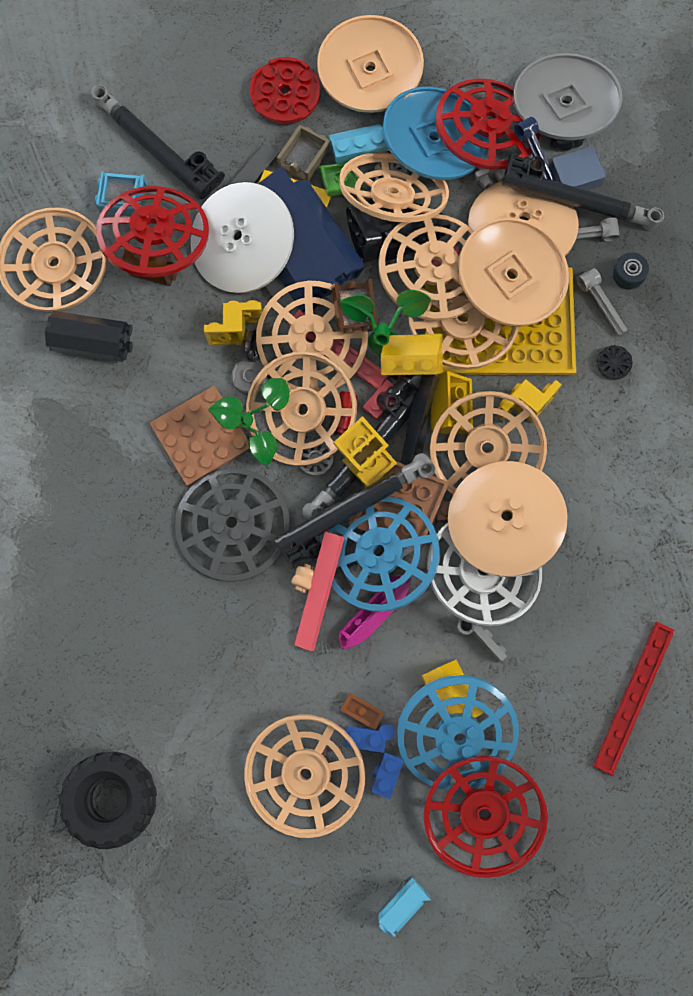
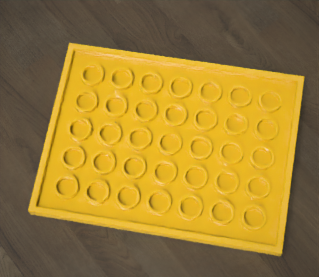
(537, 349)

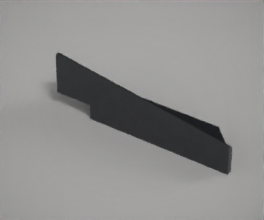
(419, 418)

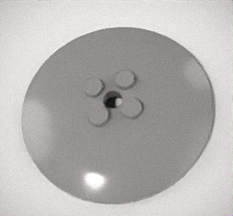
(572, 78)

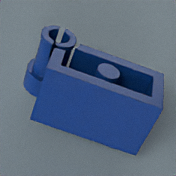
(370, 739)

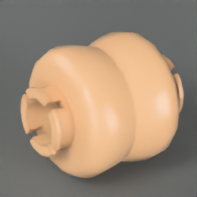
(303, 578)

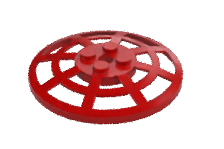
(480, 123)
(154, 235)
(485, 827)

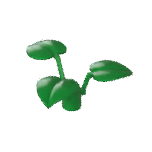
(360, 306)
(228, 414)

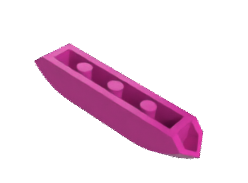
(365, 621)

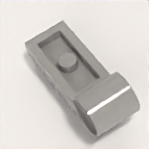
(485, 638)

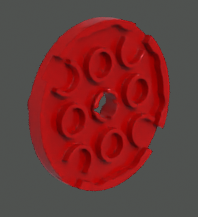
(280, 74)

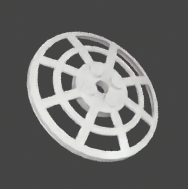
(480, 585)

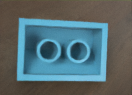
(357, 142)

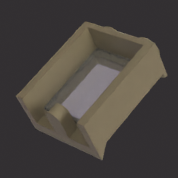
(303, 153)

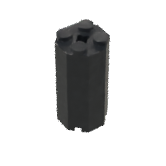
(88, 336)

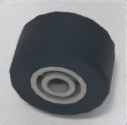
(624, 274)

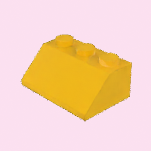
(412, 355)
(449, 390)
(450, 669)

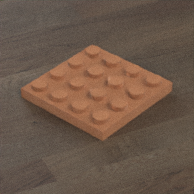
(196, 438)
(422, 493)

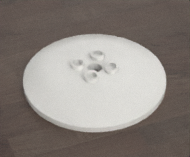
(264, 243)

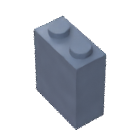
(579, 169)

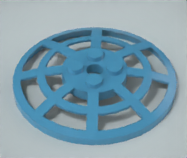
(389, 559)
(456, 724)

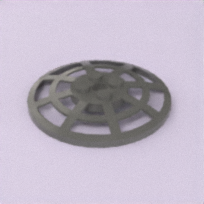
(231, 536)

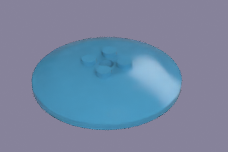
(408, 129)

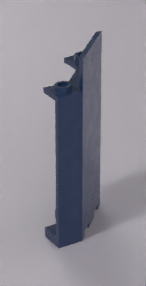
(319, 244)

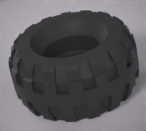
(78, 807)

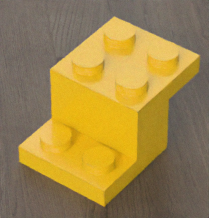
(234, 323)
(531, 397)
(365, 452)

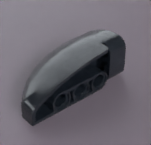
(370, 232)

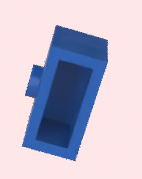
(386, 775)

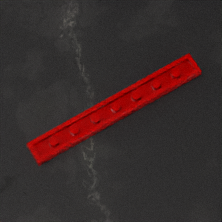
(633, 698)

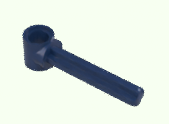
(526, 131)

